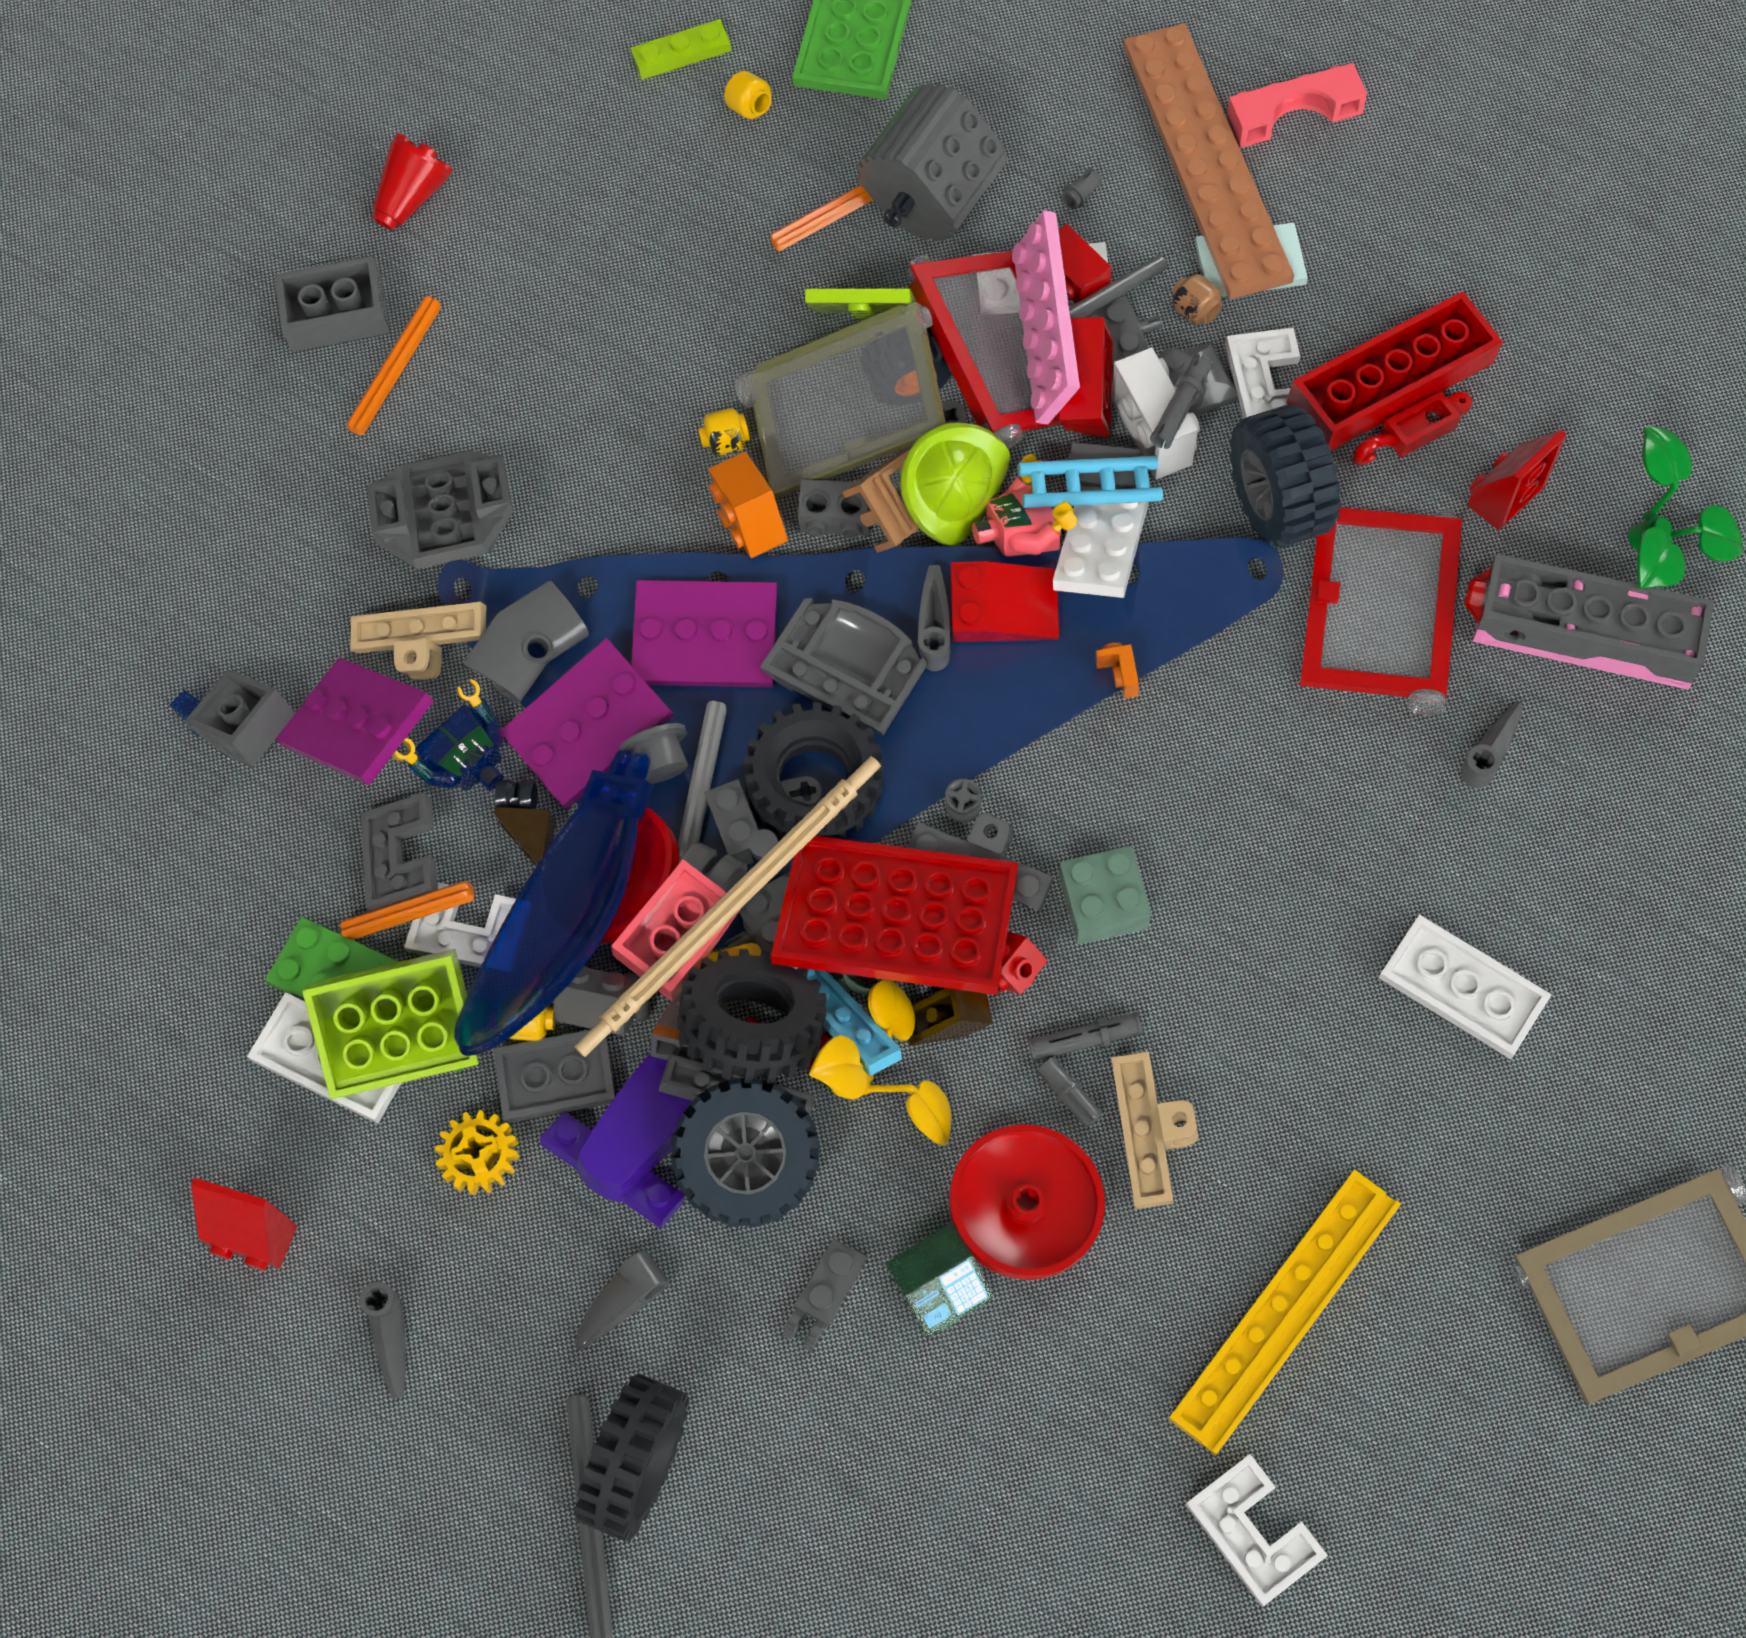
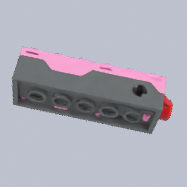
(1590, 620)

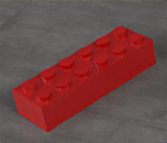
(1396, 369)

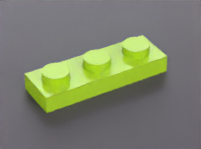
(681, 49)

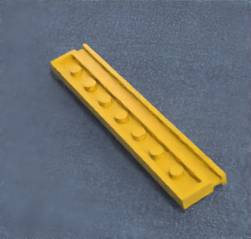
(1284, 1312)

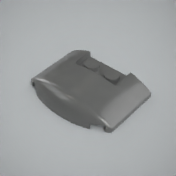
(846, 660)

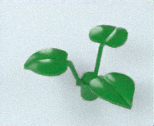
(1658, 559)

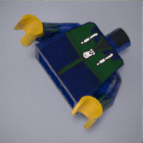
(460, 749)

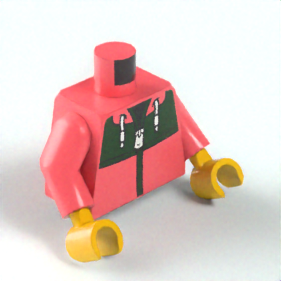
(1023, 529)

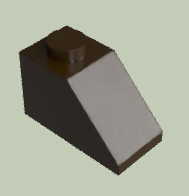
(950, 1016)

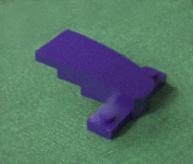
(626, 1144)

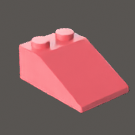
(664, 920)

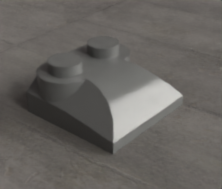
(1218, 385)

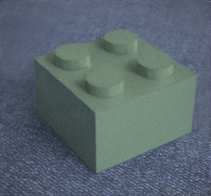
(1104, 895)

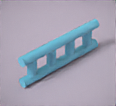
(1104, 467)

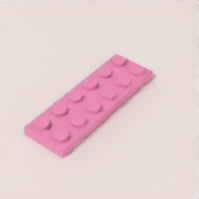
(1045, 318)

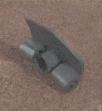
(537, 618)

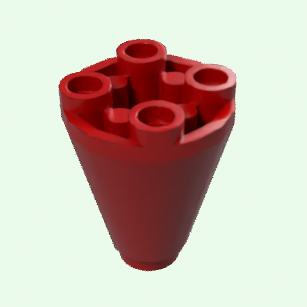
(407, 181)

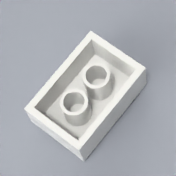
(1141, 395)

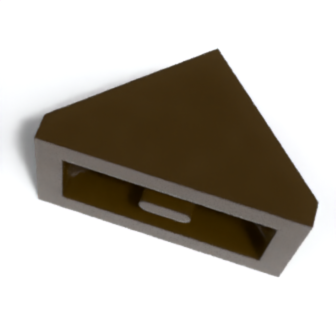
(529, 829)

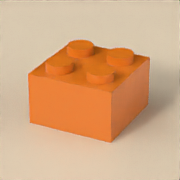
(746, 505)

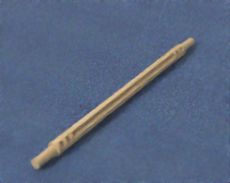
(707, 926)

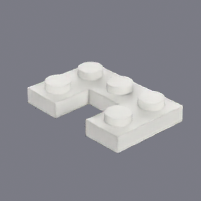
(1250, 361)
(440, 933)
(1261, 1567)

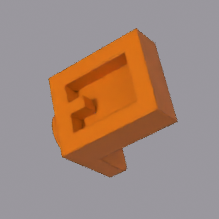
(1124, 667)

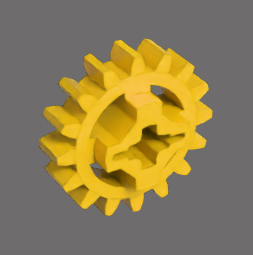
(491, 1146)

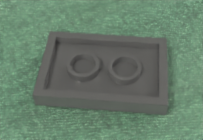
(552, 1077)

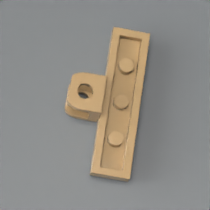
(417, 634)
(1149, 1129)

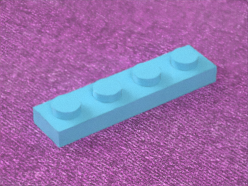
(849, 1019)

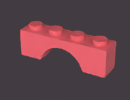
(1332, 92)

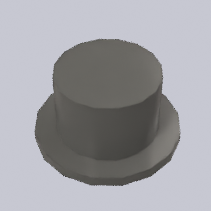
(662, 748)

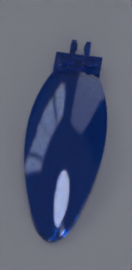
(559, 909)

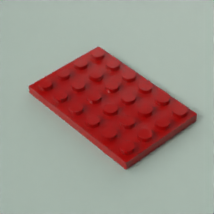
(896, 914)

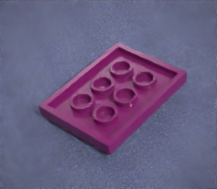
(704, 632)
(354, 720)
(584, 721)

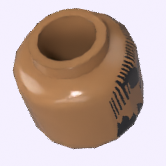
(1197, 299)

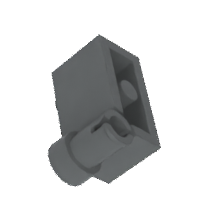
(737, 823)
(591, 995)

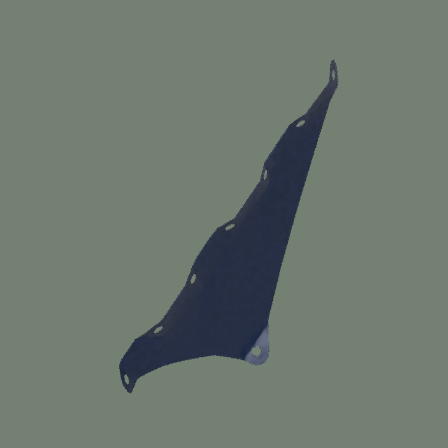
(955, 718)

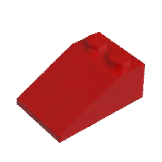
(1515, 479)
(1003, 602)
(241, 1225)

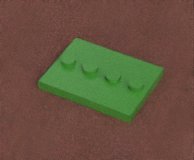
(852, 46)

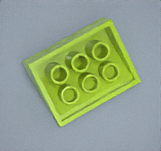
(388, 1023)

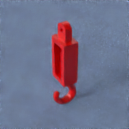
(1412, 430)

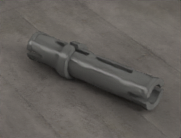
(1188, 389)
(1085, 1036)

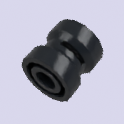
(516, 795)

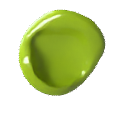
(952, 479)

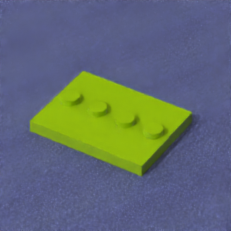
(859, 302)

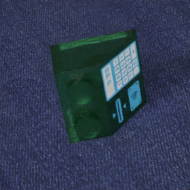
(939, 1280)

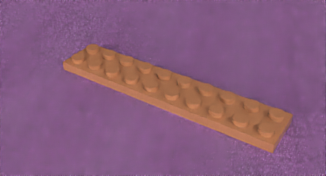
(1208, 162)

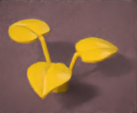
(842, 1071)

